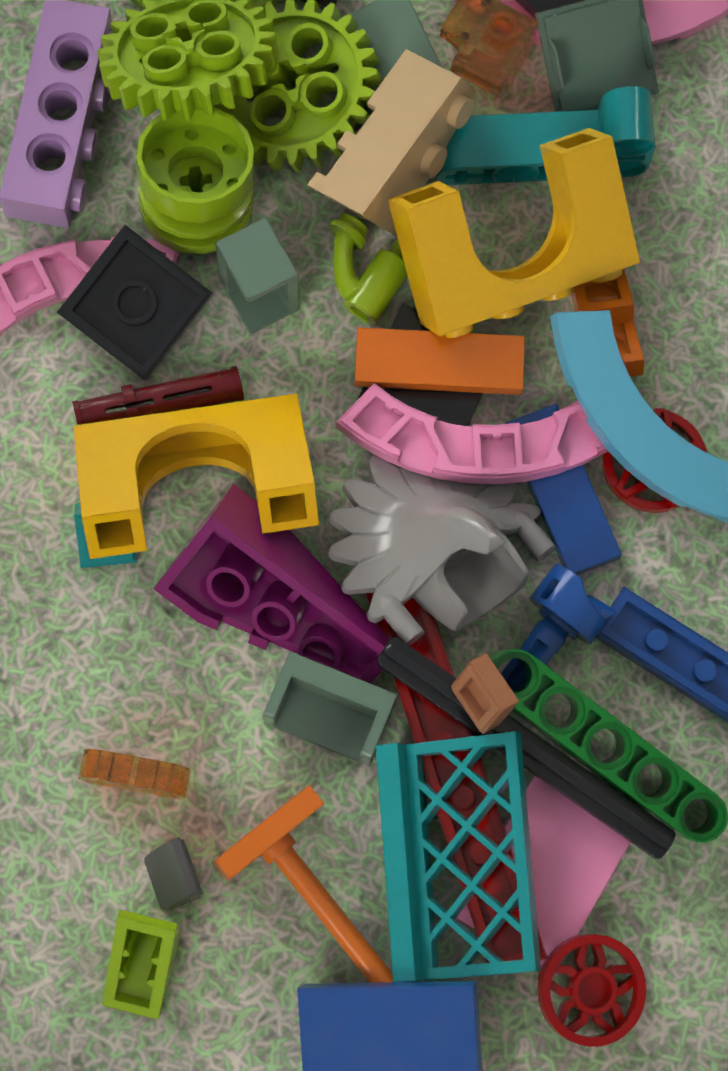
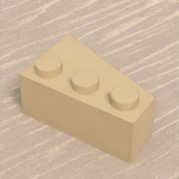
(400, 141)

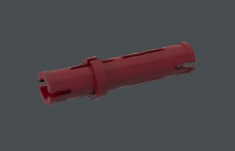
(223, 385)

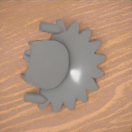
(433, 545)

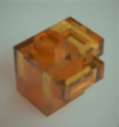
(490, 42)

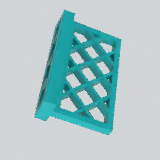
(410, 869)

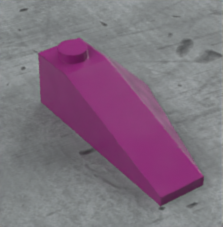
(270, 590)

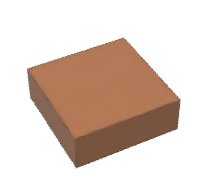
(484, 693)

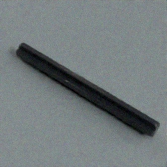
(538, 755)

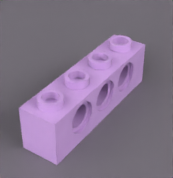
(50, 197)

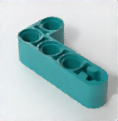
(508, 144)

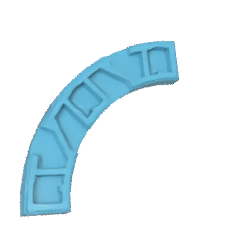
(628, 423)

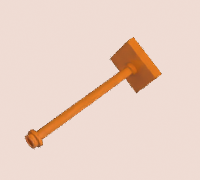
(275, 843)

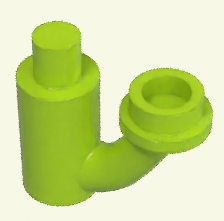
(380, 281)

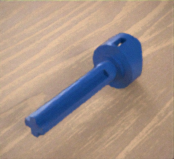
(565, 613)

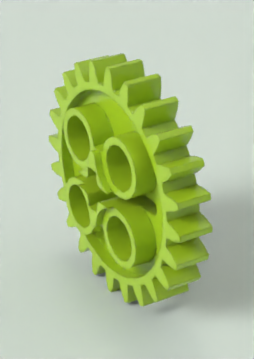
(187, 55)
(307, 128)

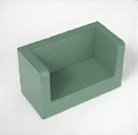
(257, 275)
(329, 708)

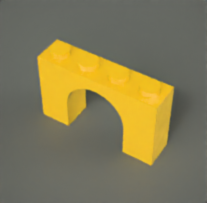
(586, 241)
(129, 455)

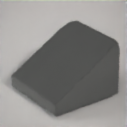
(173, 875)

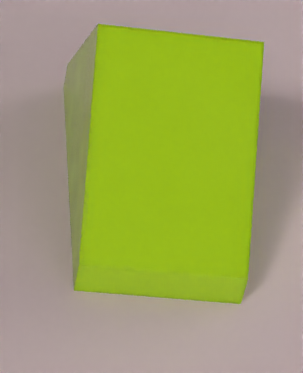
(140, 964)

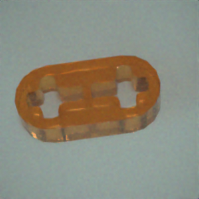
(134, 774)

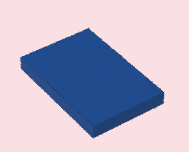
(390, 1026)

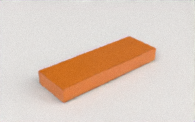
(439, 363)

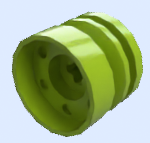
(195, 179)

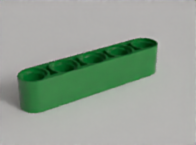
(629, 757)

